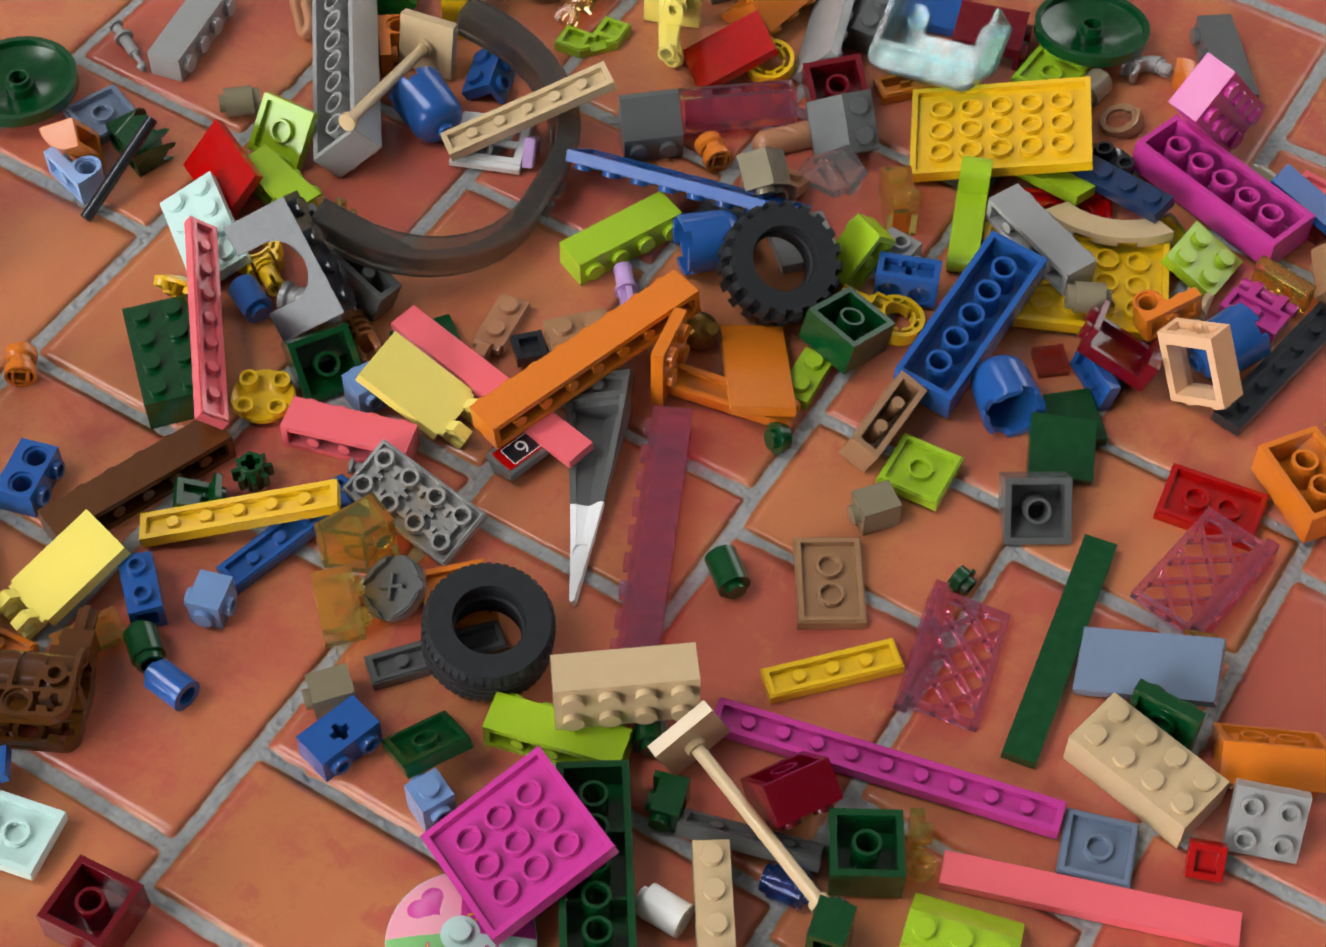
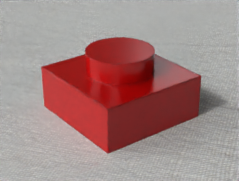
(1205, 859)

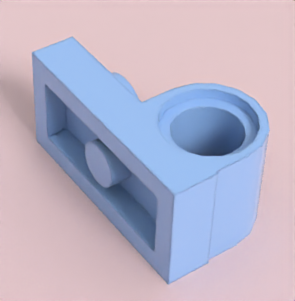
(79, 176)

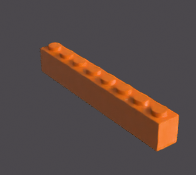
(582, 360)

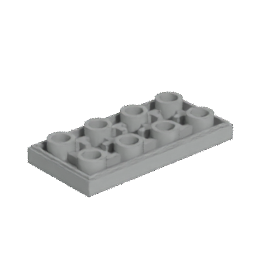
(824, 32)
(422, 505)

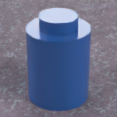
(250, 298)
(171, 684)

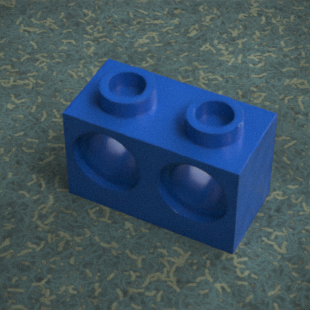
(908, 277)
(30, 477)

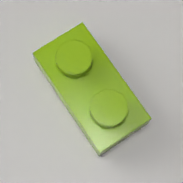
(809, 375)

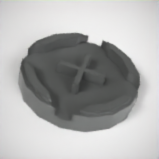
(394, 588)

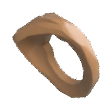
(1130, 128)

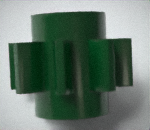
(252, 471)

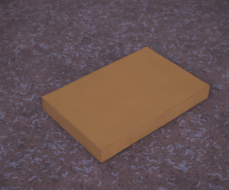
(829, 583)

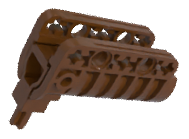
(50, 689)

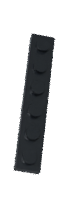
(1275, 371)

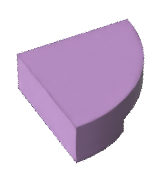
(531, 145)

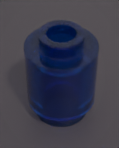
(781, 888)

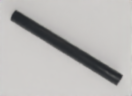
(118, 168)

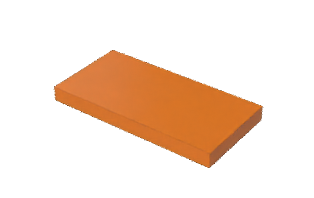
(757, 371)

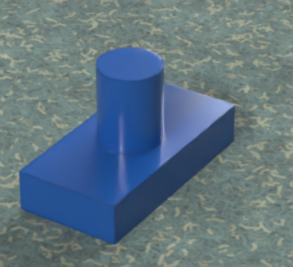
(1102, 384)

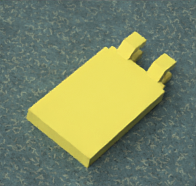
(419, 390)
(61, 575)

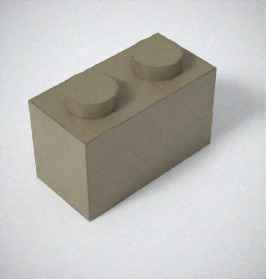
(764, 171)

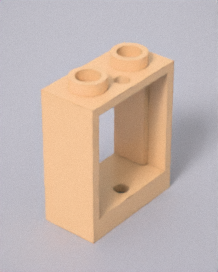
(1219, 345)

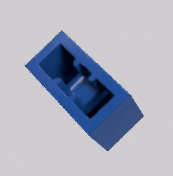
(339, 738)

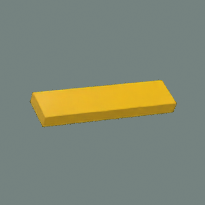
(831, 670)

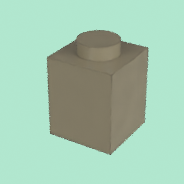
(874, 508)
(327, 689)

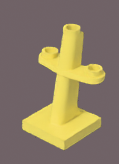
(670, 18)

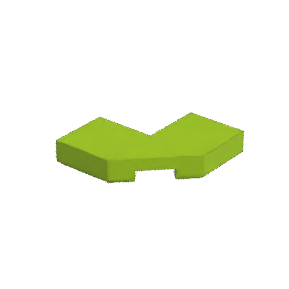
(582, 44)

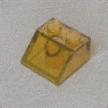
(357, 535)

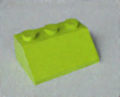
(947, 924)

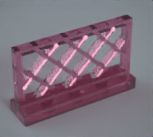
(1232, 586)
(928, 640)

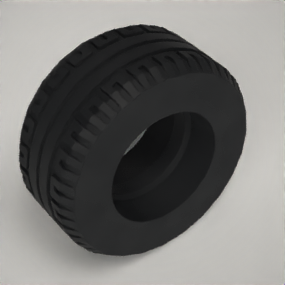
(493, 589)

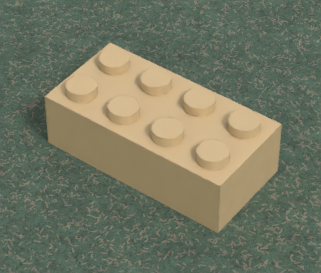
(624, 685)
(1145, 770)

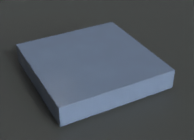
(99, 109)
(1097, 848)

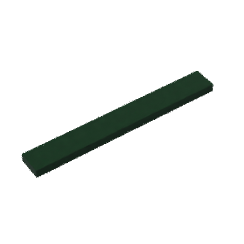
(1058, 652)

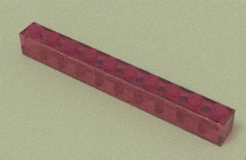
(656, 529)

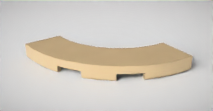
(1110, 231)

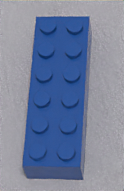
(972, 320)

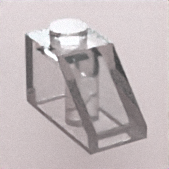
(835, 172)

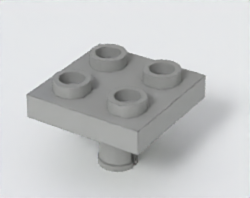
(1267, 820)

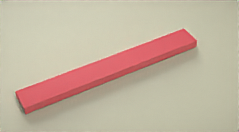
(206, 324)
(482, 377)
(1090, 900)

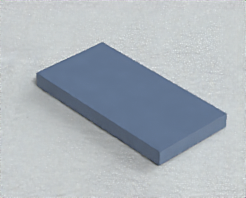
(1178, 663)

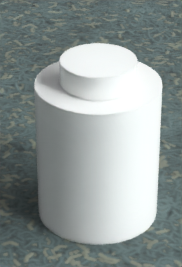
(663, 909)

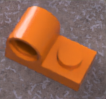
(388, 41)
(1153, 311)

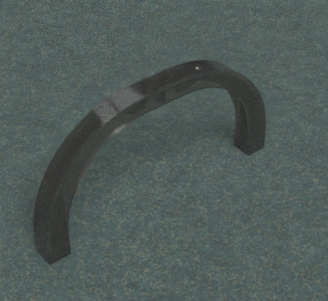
(467, 252)

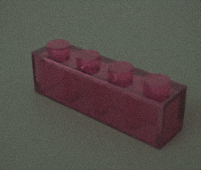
(738, 106)

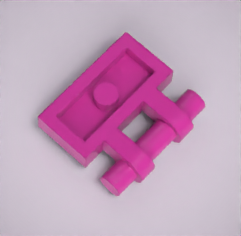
(1271, 308)

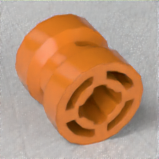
(713, 151)
(20, 364)

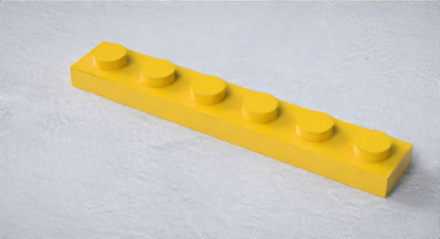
(239, 513)

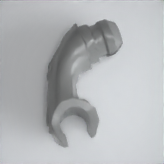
(1150, 64)

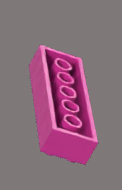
(1222, 190)

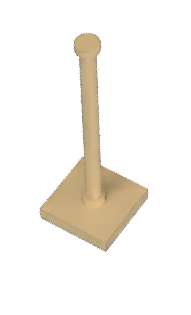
(422, 43)
(690, 741)

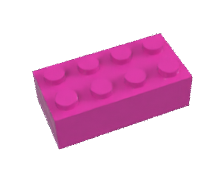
(1218, 102)

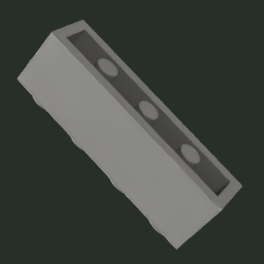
(188, 37)
(1026, 222)

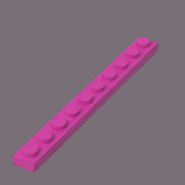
(894, 769)

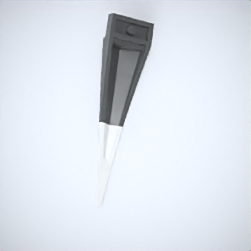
(602, 417)

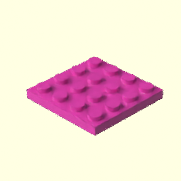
(518, 845)

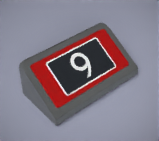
(516, 457)

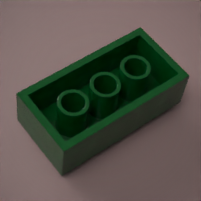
(162, 358)

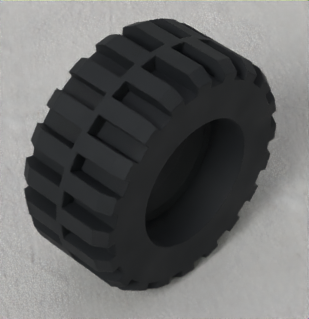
(807, 236)

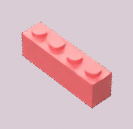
(344, 431)

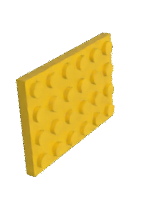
(1016, 124)
(1122, 268)

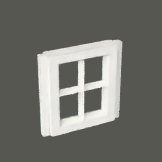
(494, 162)

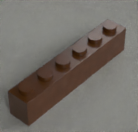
(141, 478)

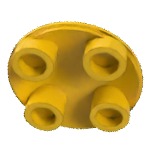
(171, 284)
(262, 395)

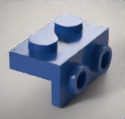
(488, 76)

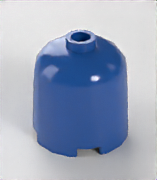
(426, 104)
(700, 239)
(1247, 339)
(1006, 395)

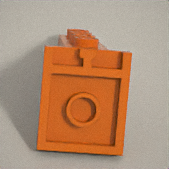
(675, 378)

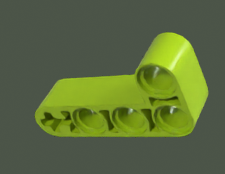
(968, 212)

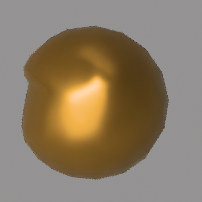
(702, 331)

